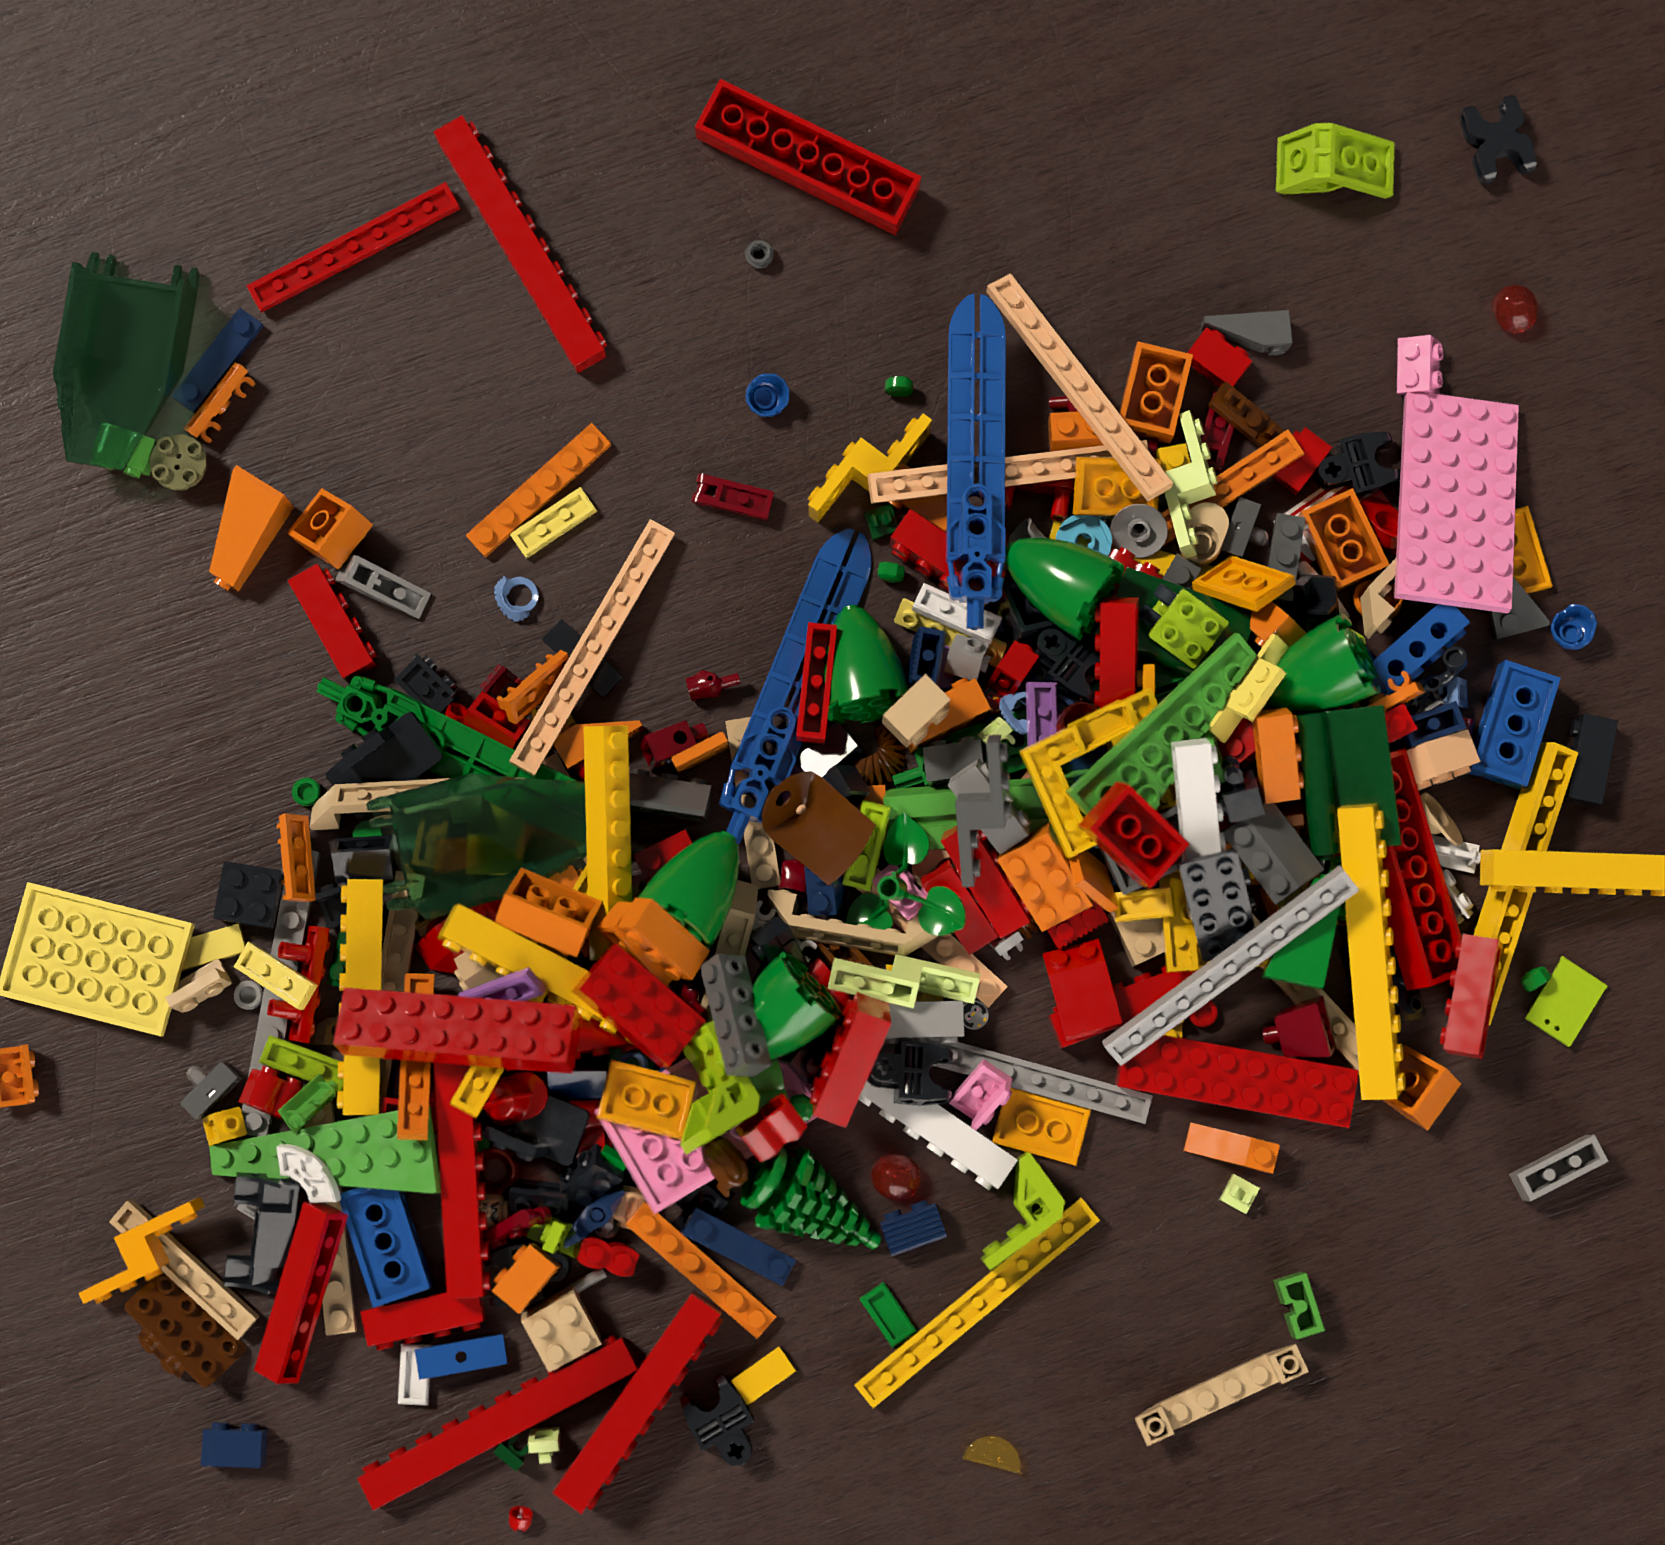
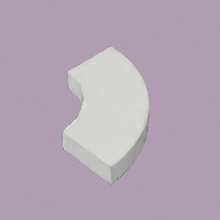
(309, 1172)

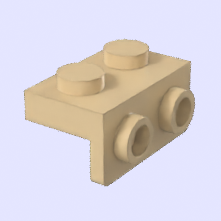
(199, 986)

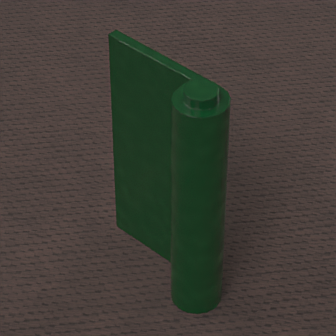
(1142, 586)
(1346, 764)

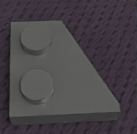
(1521, 618)

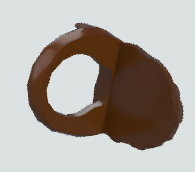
(726, 1164)

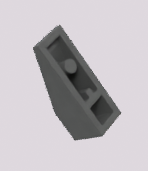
(1257, 330)

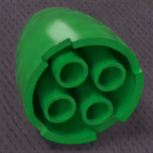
(1063, 580)
(1325, 670)
(864, 671)
(699, 885)
(791, 1005)

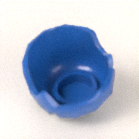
(767, 395)
(1574, 627)

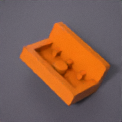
(16, 1078)

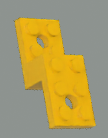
(865, 459)

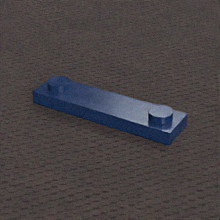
(217, 360)
(738, 1246)

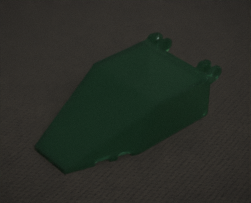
(118, 358)
(474, 834)

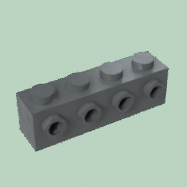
(733, 1014)

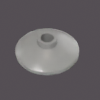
(1143, 541)

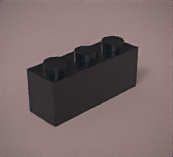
(1594, 742)

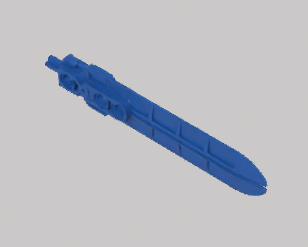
(990, 488)
(770, 704)

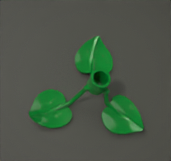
(941, 911)

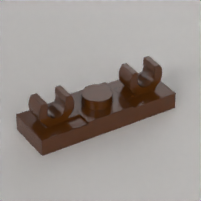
(1244, 415)

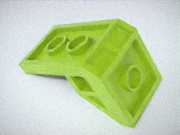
(1334, 157)
(729, 1097)
(1030, 1188)

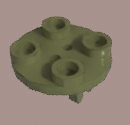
(164, 461)

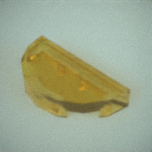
(993, 1452)

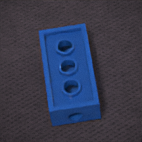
(1443, 622)
(1531, 719)
(373, 1257)

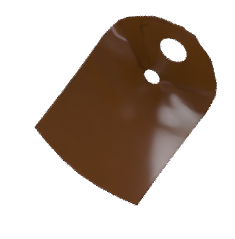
(826, 834)

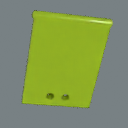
(1566, 1001)

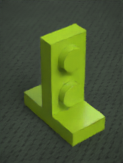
(552, 1235)

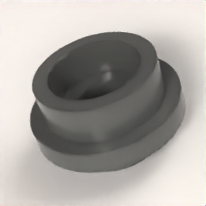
(756, 246)

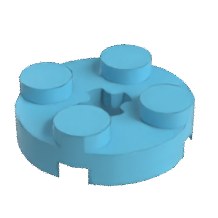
(1089, 528)

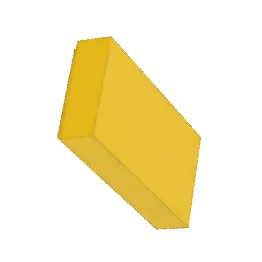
(1145, 904)
(763, 1375)

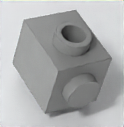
(967, 657)

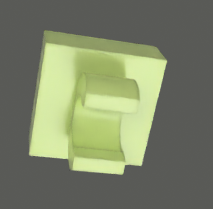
(996, 727)
(1239, 1193)
(544, 1442)

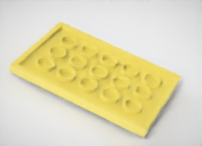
(95, 959)

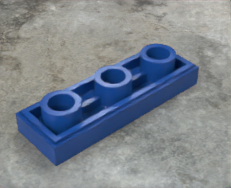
(441, 1360)

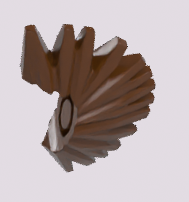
(883, 761)

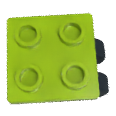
(1182, 624)

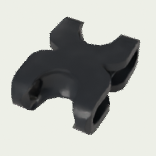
(1497, 139)

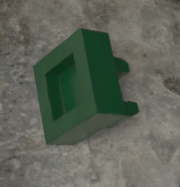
(881, 522)
(510, 1455)

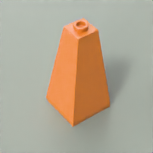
(247, 528)

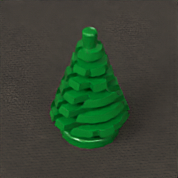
(804, 1198)

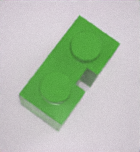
(1303, 1314)

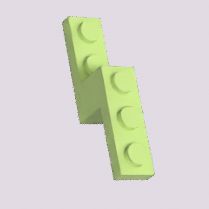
(1190, 484)
(904, 980)

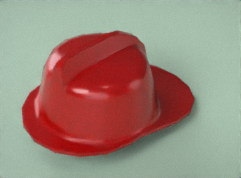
(1383, 522)
(516, 1098)

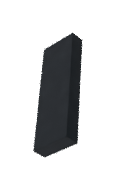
(565, 638)

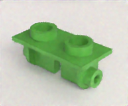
(308, 1102)

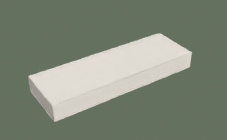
(940, 608)

